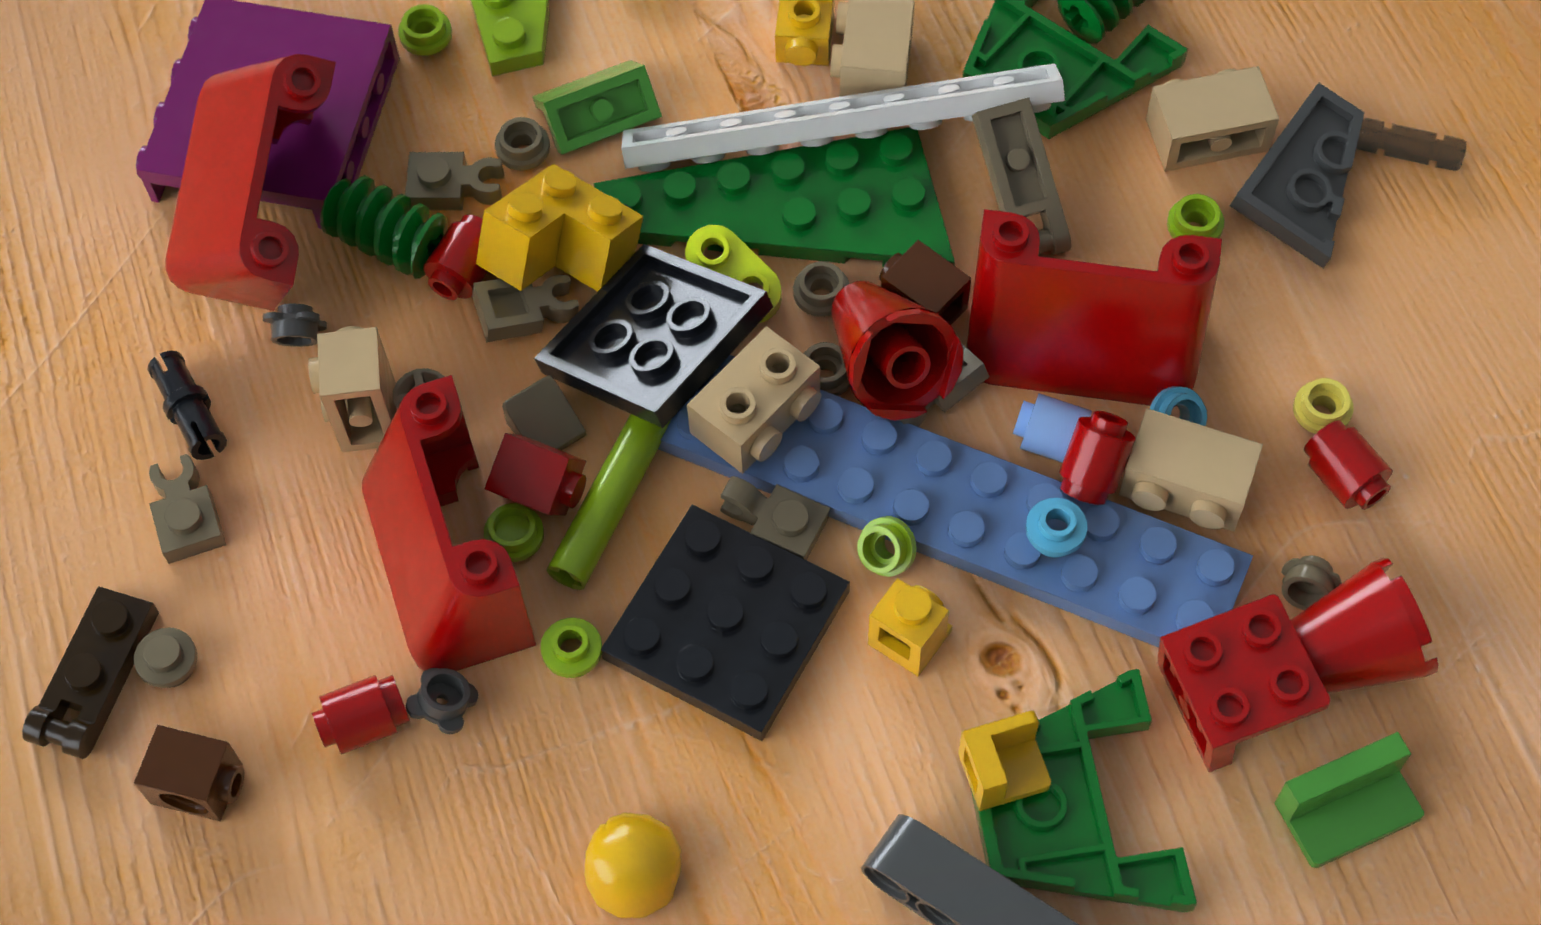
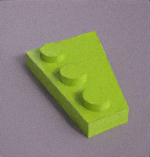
(512, 32)

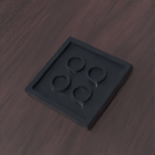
(654, 334)
(726, 621)

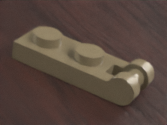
(1021, 169)

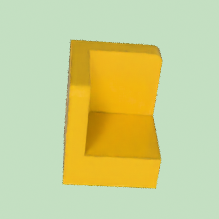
(1004, 760)

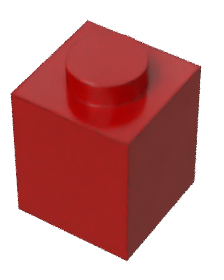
(537, 475)

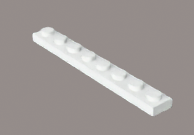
(821, 120)

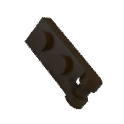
(91, 673)

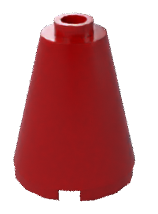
(894, 350)
(1366, 632)

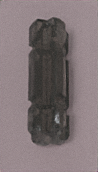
(1411, 144)

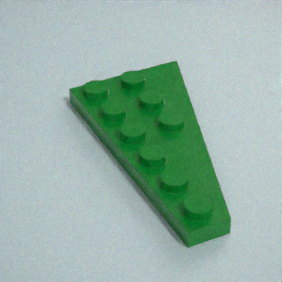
(799, 201)

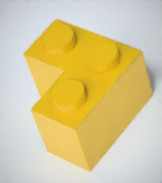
(558, 225)

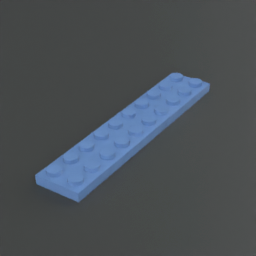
(974, 513)

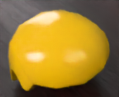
(632, 865)

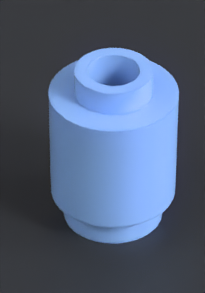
(1048, 426)

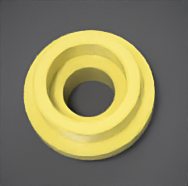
(1325, 393)

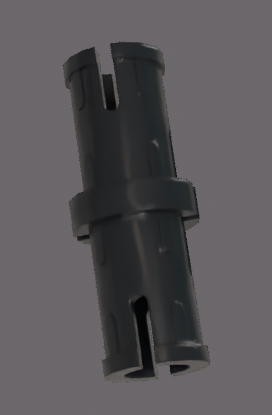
(187, 405)

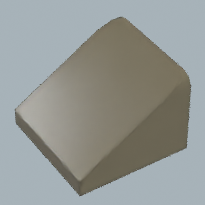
(543, 415)

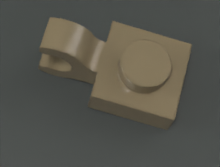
(782, 519)

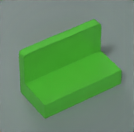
(598, 105)
(1350, 801)

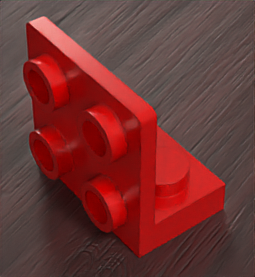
(1240, 677)

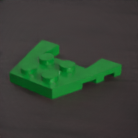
(1092, 81)
(1063, 834)

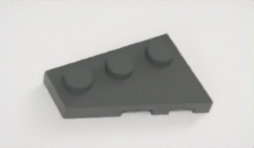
(1304, 175)

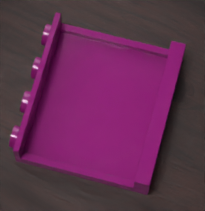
(306, 156)

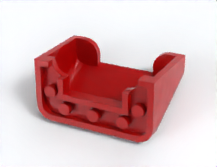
(215, 234)
(1087, 323)
(451, 600)

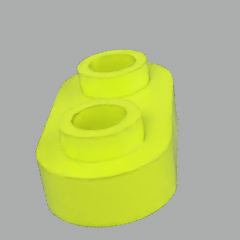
(736, 261)

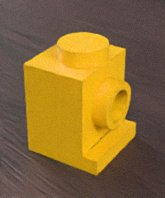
(804, 32)
(913, 617)

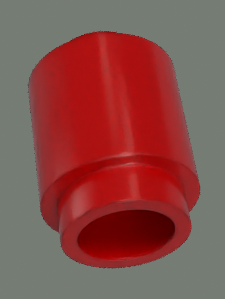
(453, 262)
(1096, 457)
(1348, 465)
(360, 713)

